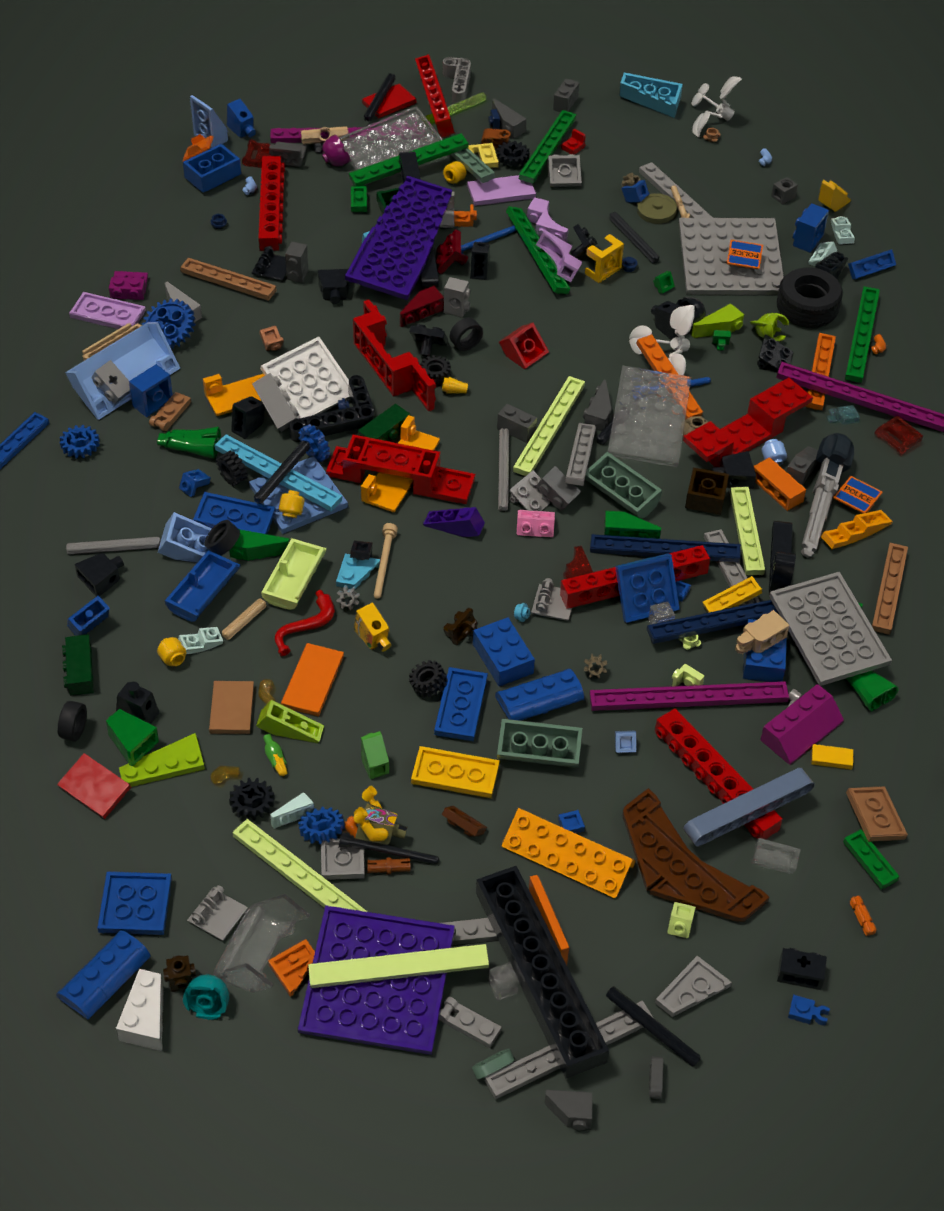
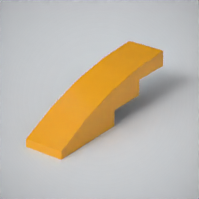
(858, 529)

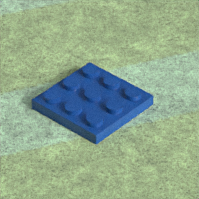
(646, 584)
(135, 903)

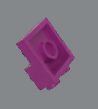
(128, 285)

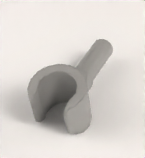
(793, 696)

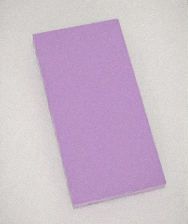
(500, 190)
(106, 311)

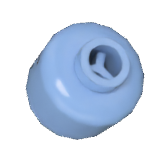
(775, 450)

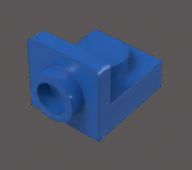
(192, 480)

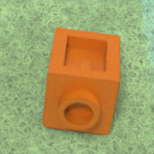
(465, 218)

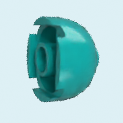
(206, 996)

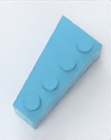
(651, 93)

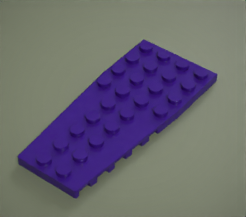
(401, 240)

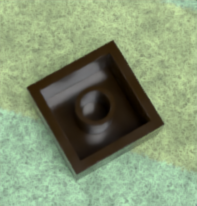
(706, 491)

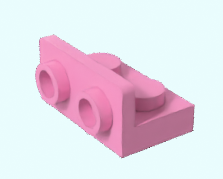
(535, 523)

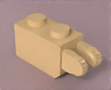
(762, 633)

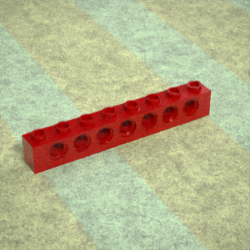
(434, 96)
(270, 202)
(604, 583)
(714, 770)

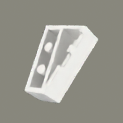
(142, 1014)

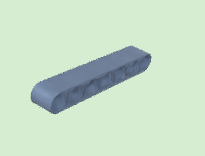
(748, 806)

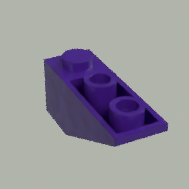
(460, 522)

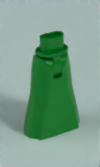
(194, 441)
(873, 689)

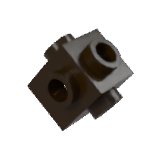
(179, 972)

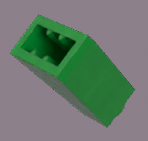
(131, 735)

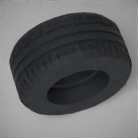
(808, 311)

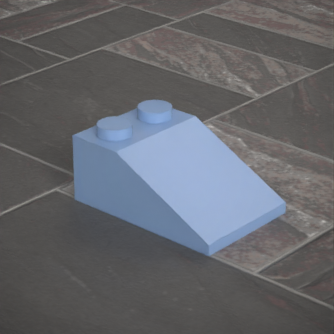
(207, 122)
(183, 539)

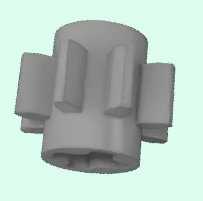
(349, 592)

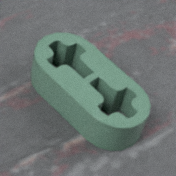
(493, 1063)

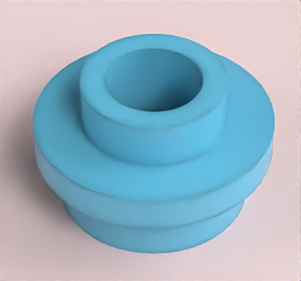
(522, 612)

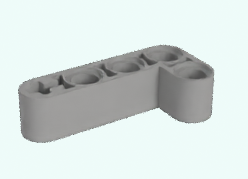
(459, 70)

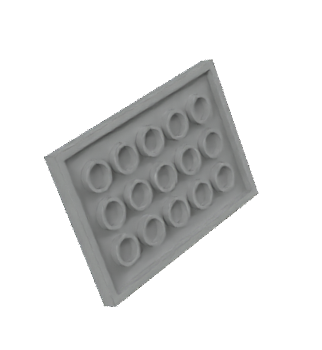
(830, 628)

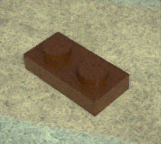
(459, 818)

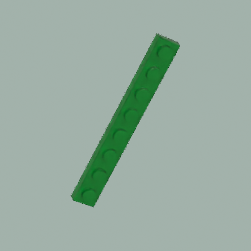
(547, 147)
(423, 154)
(543, 260)
(862, 334)

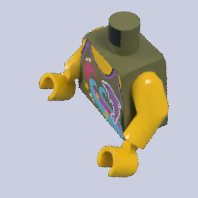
(375, 822)

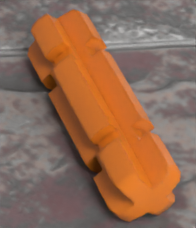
(863, 916)

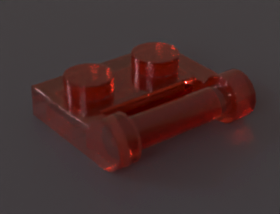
(263, 150)
(900, 430)

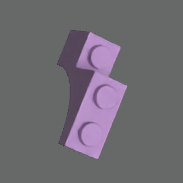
(538, 214)
(558, 250)

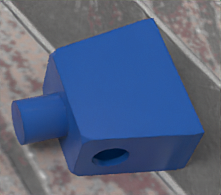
(240, 119)

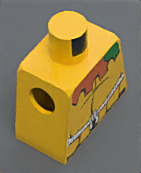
(372, 627)

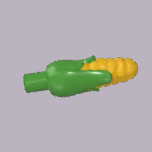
(275, 755)

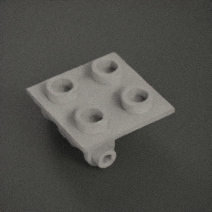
(528, 494)
(549, 602)
(217, 913)

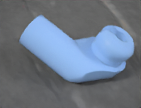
(767, 158)
(250, 187)

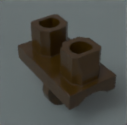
(463, 626)

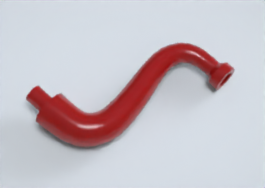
(324, 617)

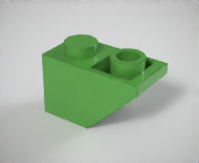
(374, 755)

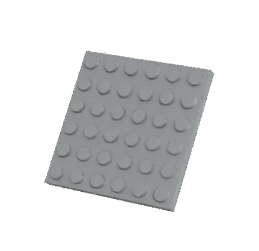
(706, 250)

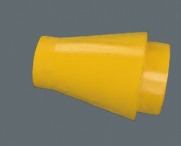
(453, 386)

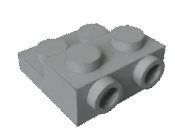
(564, 170)

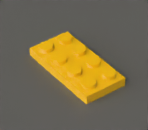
(455, 772)

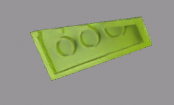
(170, 761)

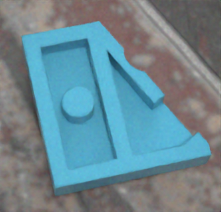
(355, 571)

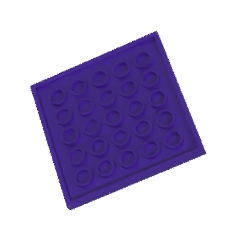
(380, 1012)

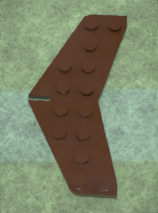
(682, 874)

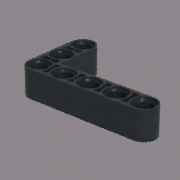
(340, 416)
(781, 559)

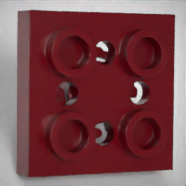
(450, 252)

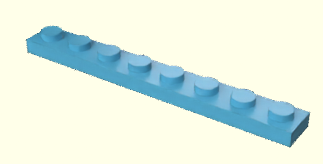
(267, 466)

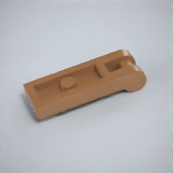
(170, 411)

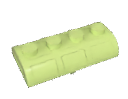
(292, 574)

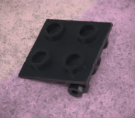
(270, 265)
(773, 353)

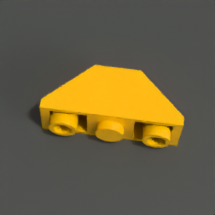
(833, 195)

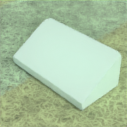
(822, 251)

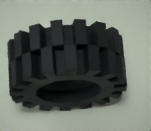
(439, 364)
(231, 468)
(431, 686)

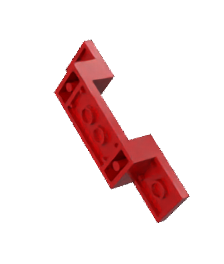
(396, 373)
(762, 422)
(403, 461)

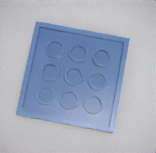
(311, 511)

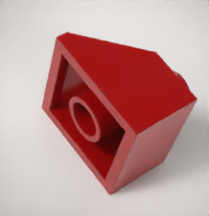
(524, 345)

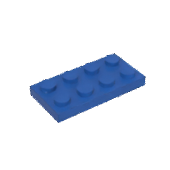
(242, 513)
(461, 704)

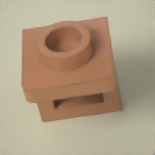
(271, 338)

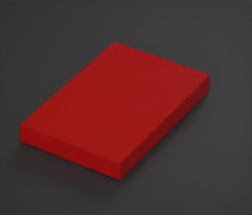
(395, 100)
(94, 786)

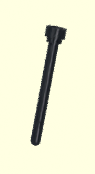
(347, 840)

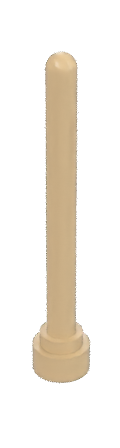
(389, 533)

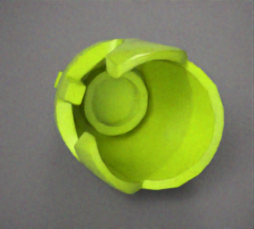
(768, 325)

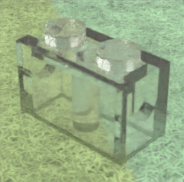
(775, 856)

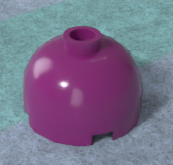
(335, 152)

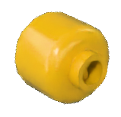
(454, 172)
(291, 504)
(171, 651)

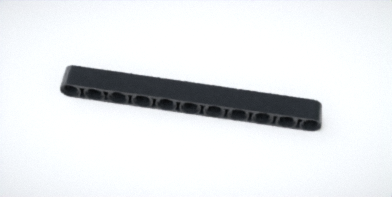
(409, 167)

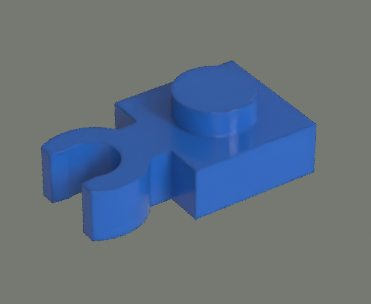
(804, 1010)

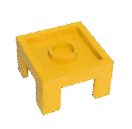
(607, 261)

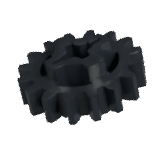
(512, 153)
(252, 798)

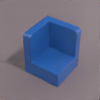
(636, 192)

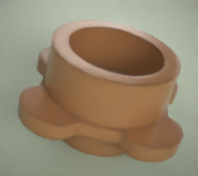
(712, 135)

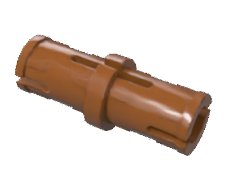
(388, 865)

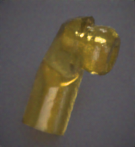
(264, 690)
(223, 772)

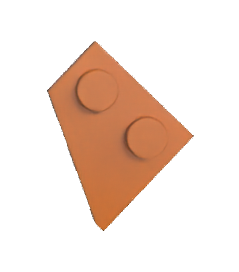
(292, 965)

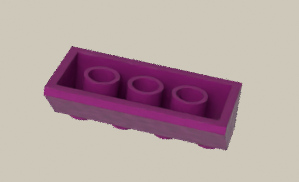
(802, 724)

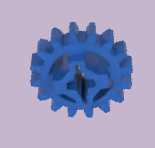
(79, 441)
(318, 444)
(321, 825)

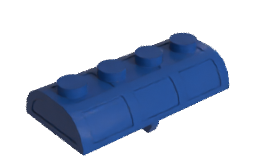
(201, 586)
(540, 695)
(104, 974)

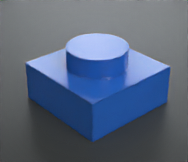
(572, 821)

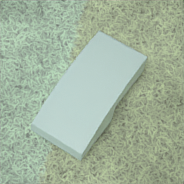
(841, 229)
(205, 639)

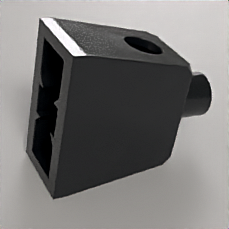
(480, 255)
(333, 284)
(662, 318)
(247, 416)
(739, 468)
(99, 572)
(137, 702)

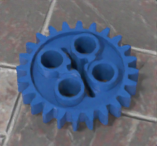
(174, 319)

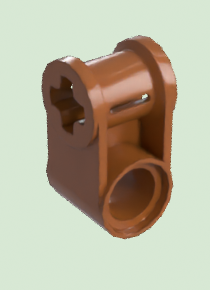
(495, 136)

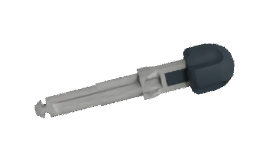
(836, 457)

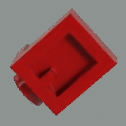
(575, 143)

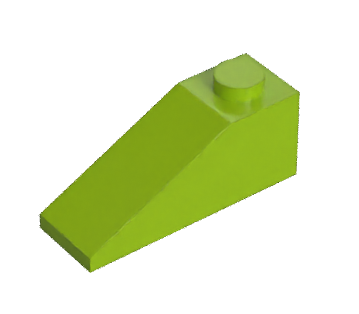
(724, 319)
(288, 723)

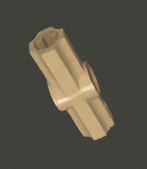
(313, 136)

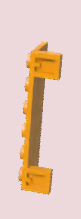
(223, 397)
(389, 490)
(567, 853)

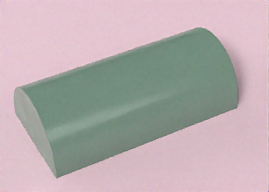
(624, 485)
(539, 743)

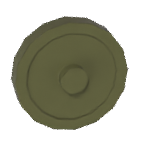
(657, 208)

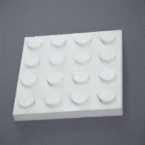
(310, 378)

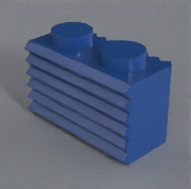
(88, 616)

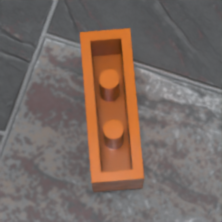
(779, 484)

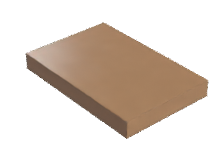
(231, 707)
(876, 814)

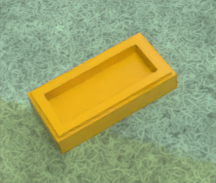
(832, 756)

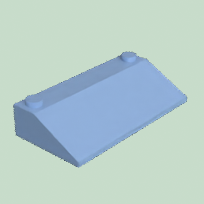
(131, 356)

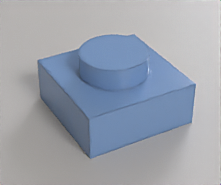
(625, 741)

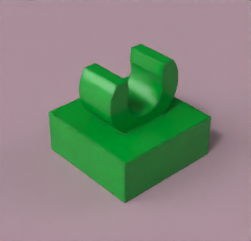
(664, 282)
(721, 338)

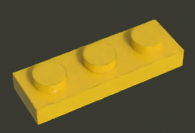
(733, 596)

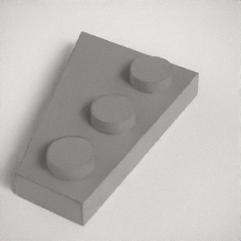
(692, 987)

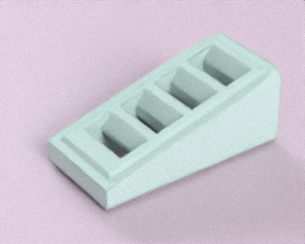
(292, 811)

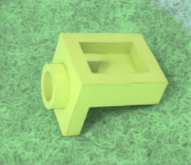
(688, 676)
(681, 920)

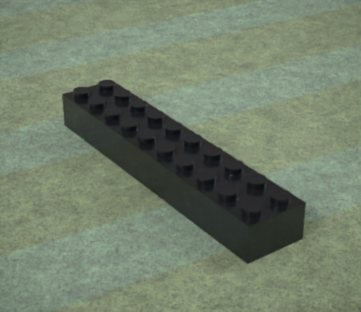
(542, 972)

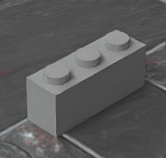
(276, 401)

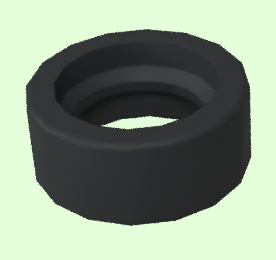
(460, 328)
(222, 537)
(72, 720)

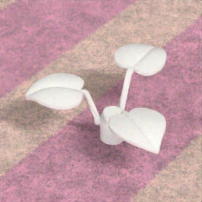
(724, 110)
(682, 321)

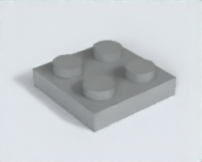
(340, 862)

